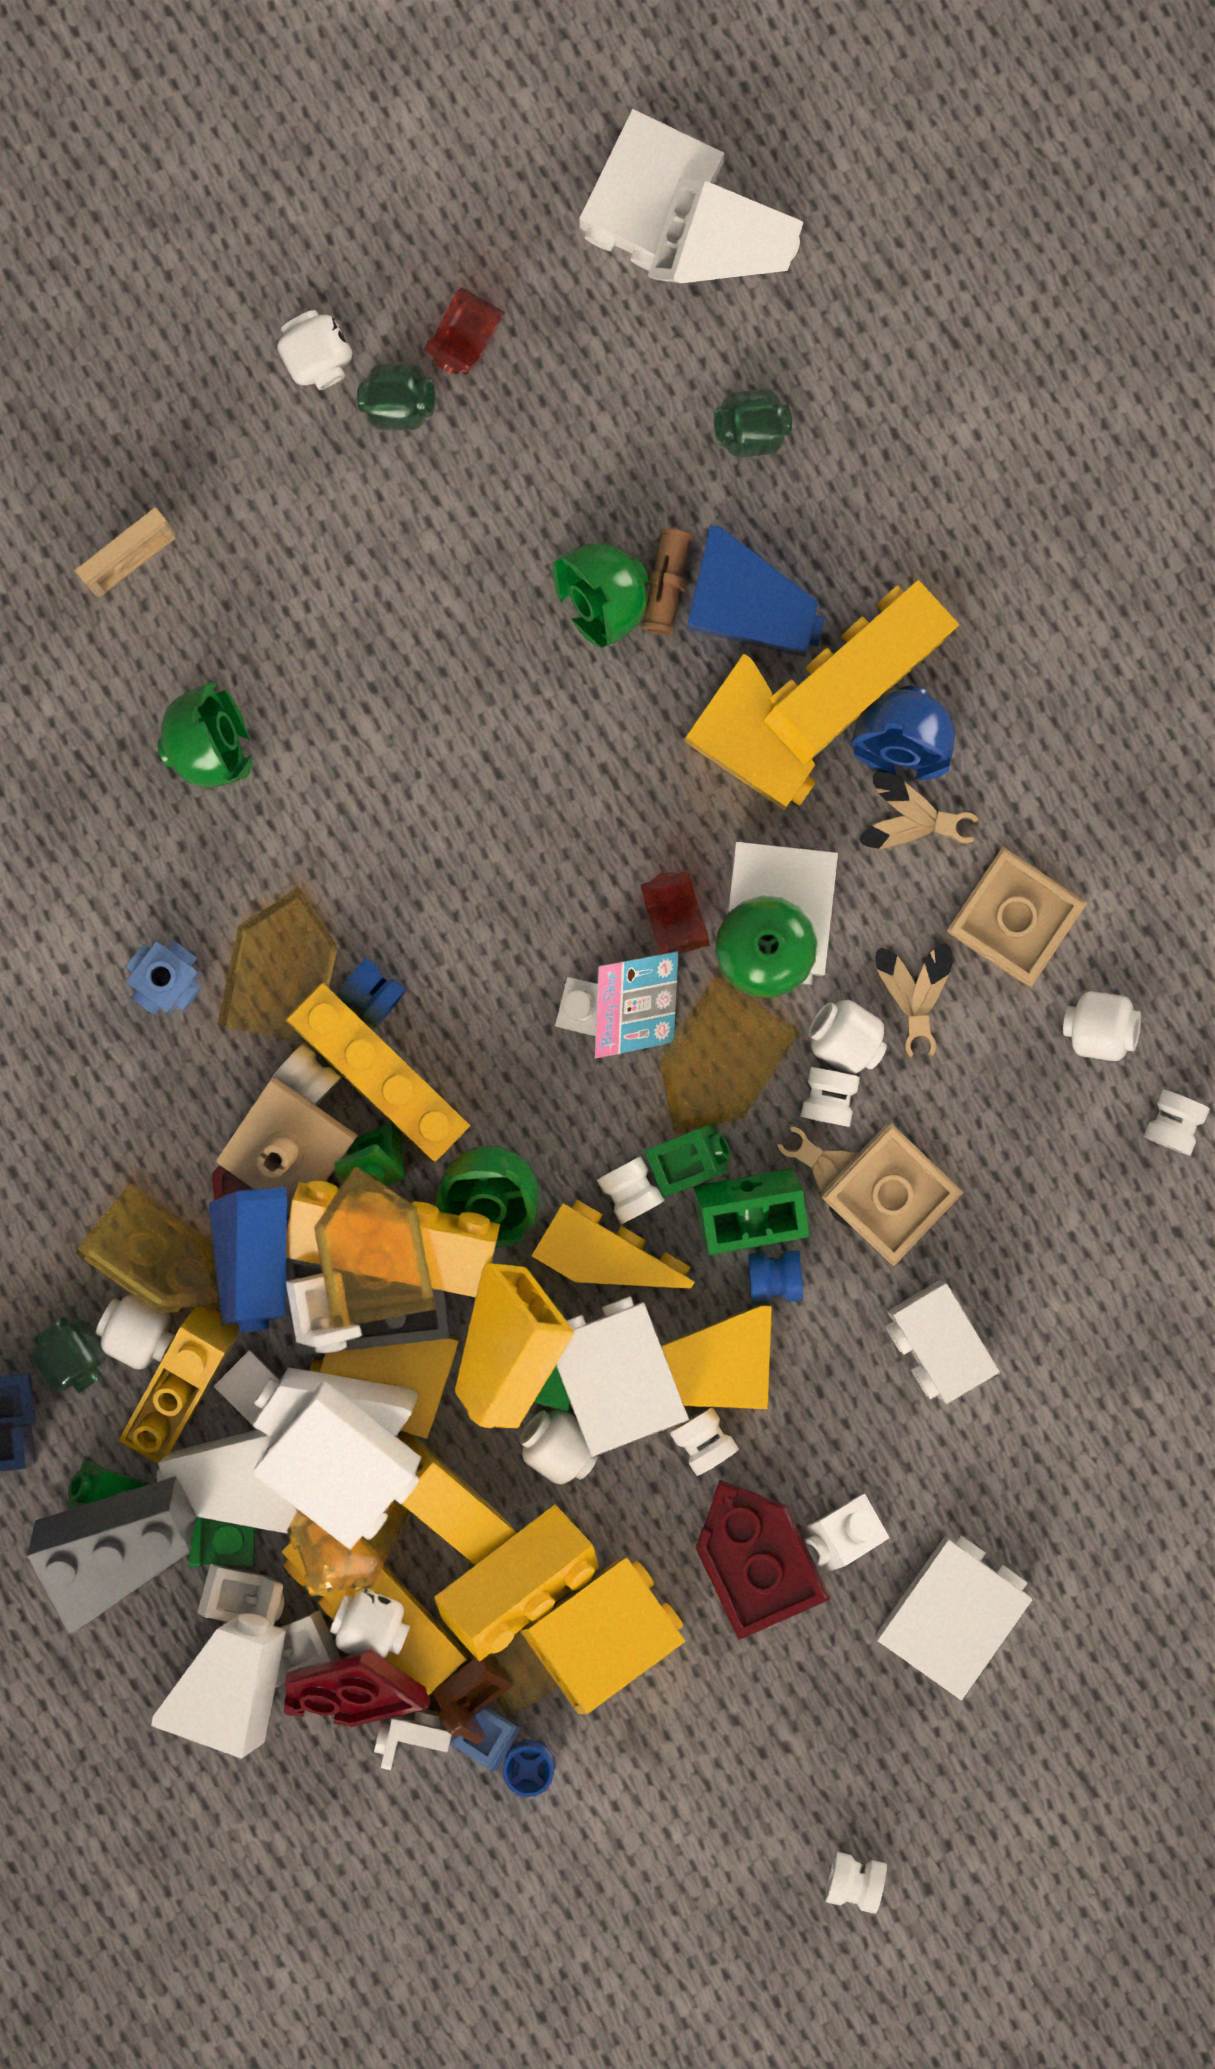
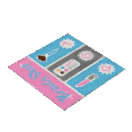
(636, 1004)

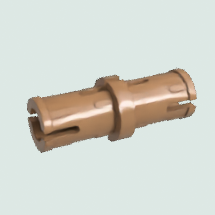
(667, 581)

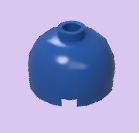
(906, 731)

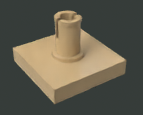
(285, 1142)

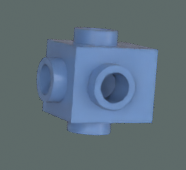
(182, 985)

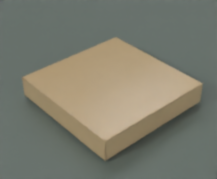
(126, 553)
(1016, 917)
(891, 1193)

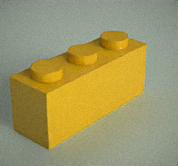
(517, 1583)

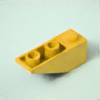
(594, 1254)
(179, 1383)

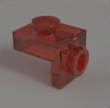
(464, 333)
(674, 913)

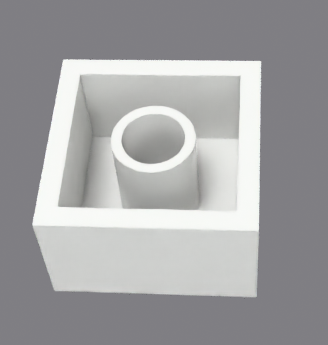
(941, 1342)

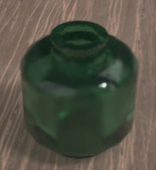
(397, 397)
(752, 423)
(68, 1355)

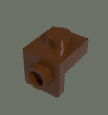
(467, 1694)

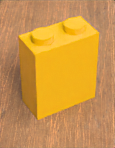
(604, 1635)

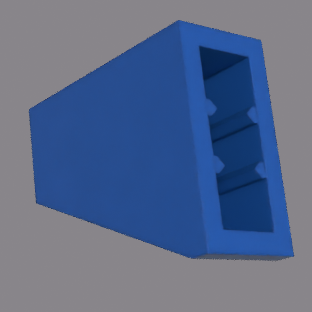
(750, 600)
(250, 1256)

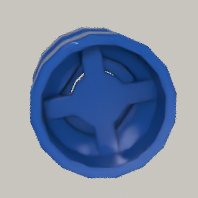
(370, 992)
(775, 1277)
(523, 1774)

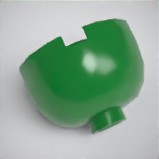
(604, 589)
(202, 738)
(767, 973)
(493, 1185)

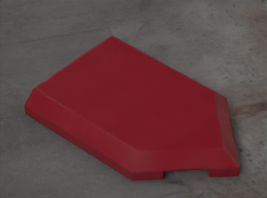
(757, 1560)
(354, 1689)

